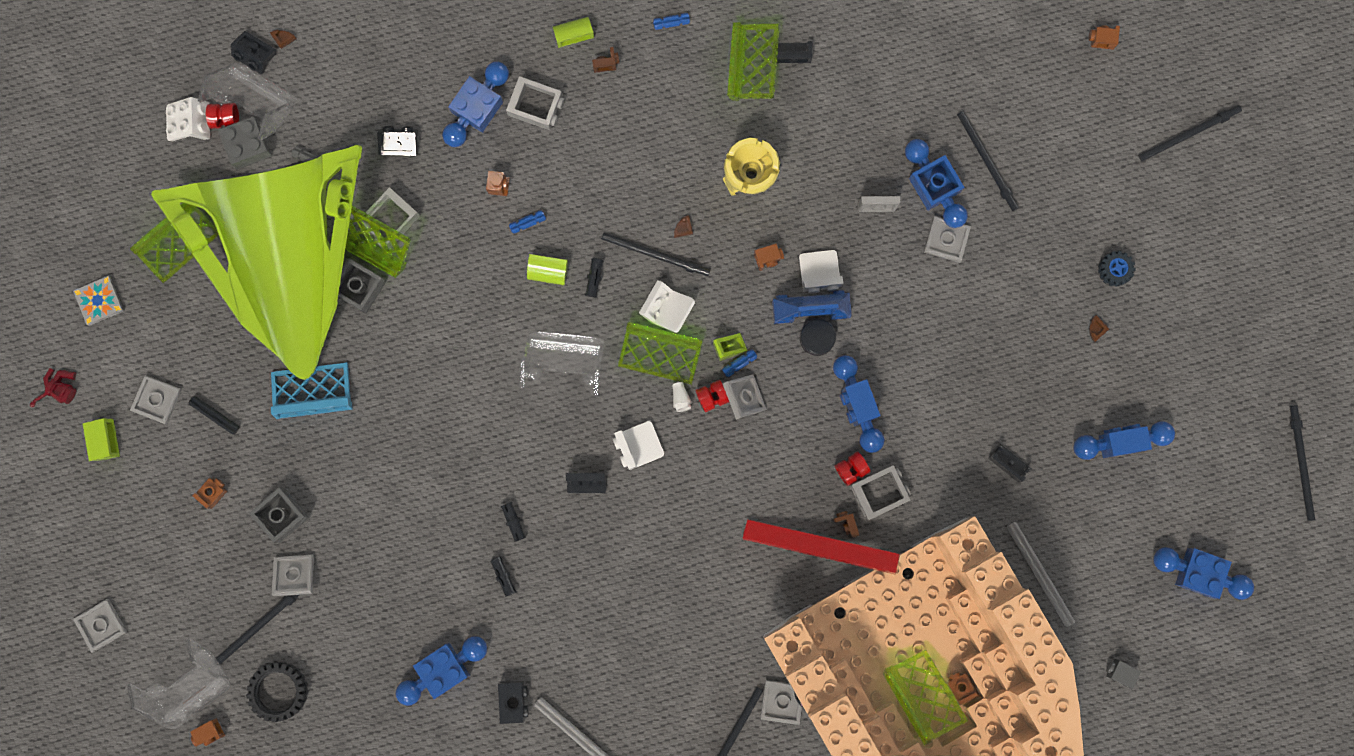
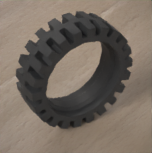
(254, 698)

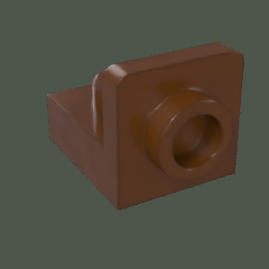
(604, 64)
(850, 526)

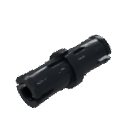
(594, 277)
(513, 522)
(503, 576)

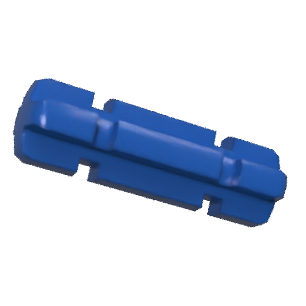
(671, 21)
(527, 221)
(739, 363)

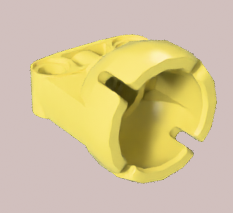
(751, 156)

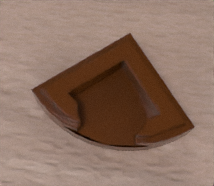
(282, 38)
(683, 227)
(1097, 328)

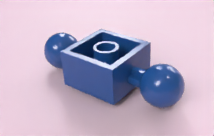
(475, 104)
(936, 183)
(860, 403)
(1130, 440)
(1203, 573)
(441, 670)

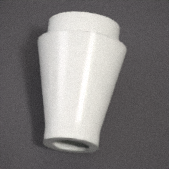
(681, 399)

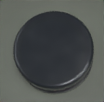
(817, 337)

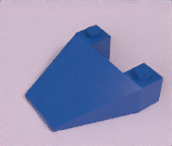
(835, 304)

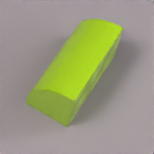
(573, 32)
(547, 269)
(101, 439)

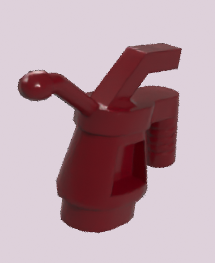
(55, 388)

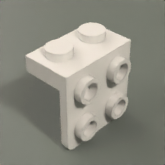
(187, 119)
(820, 271)
(666, 307)
(638, 445)

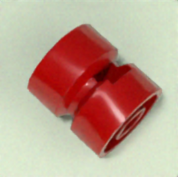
(221, 115)
(706, 399)
(859, 467)

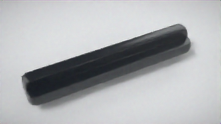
(213, 415)

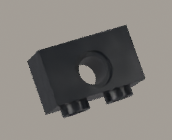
(511, 714)

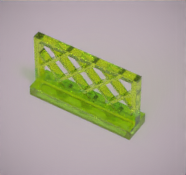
(737, 64)
(161, 231)
(369, 251)
(662, 336)
(913, 709)

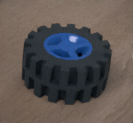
(1121, 264)

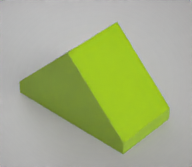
(729, 346)

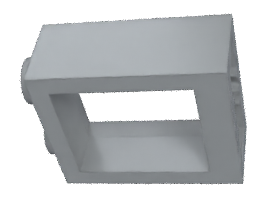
(516, 98)
(390, 195)
(863, 502)

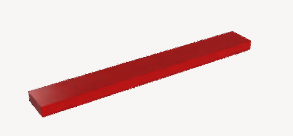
(821, 546)

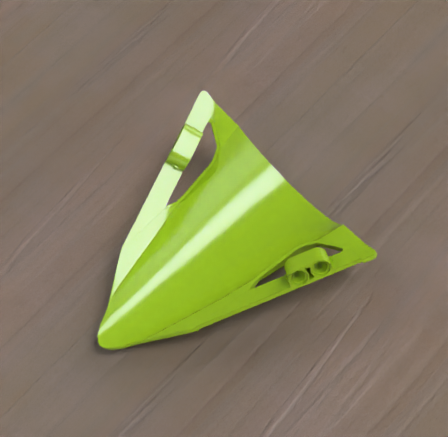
(277, 249)

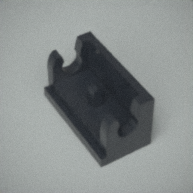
(794, 52)
(1009, 463)

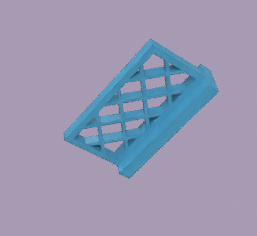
(308, 406)

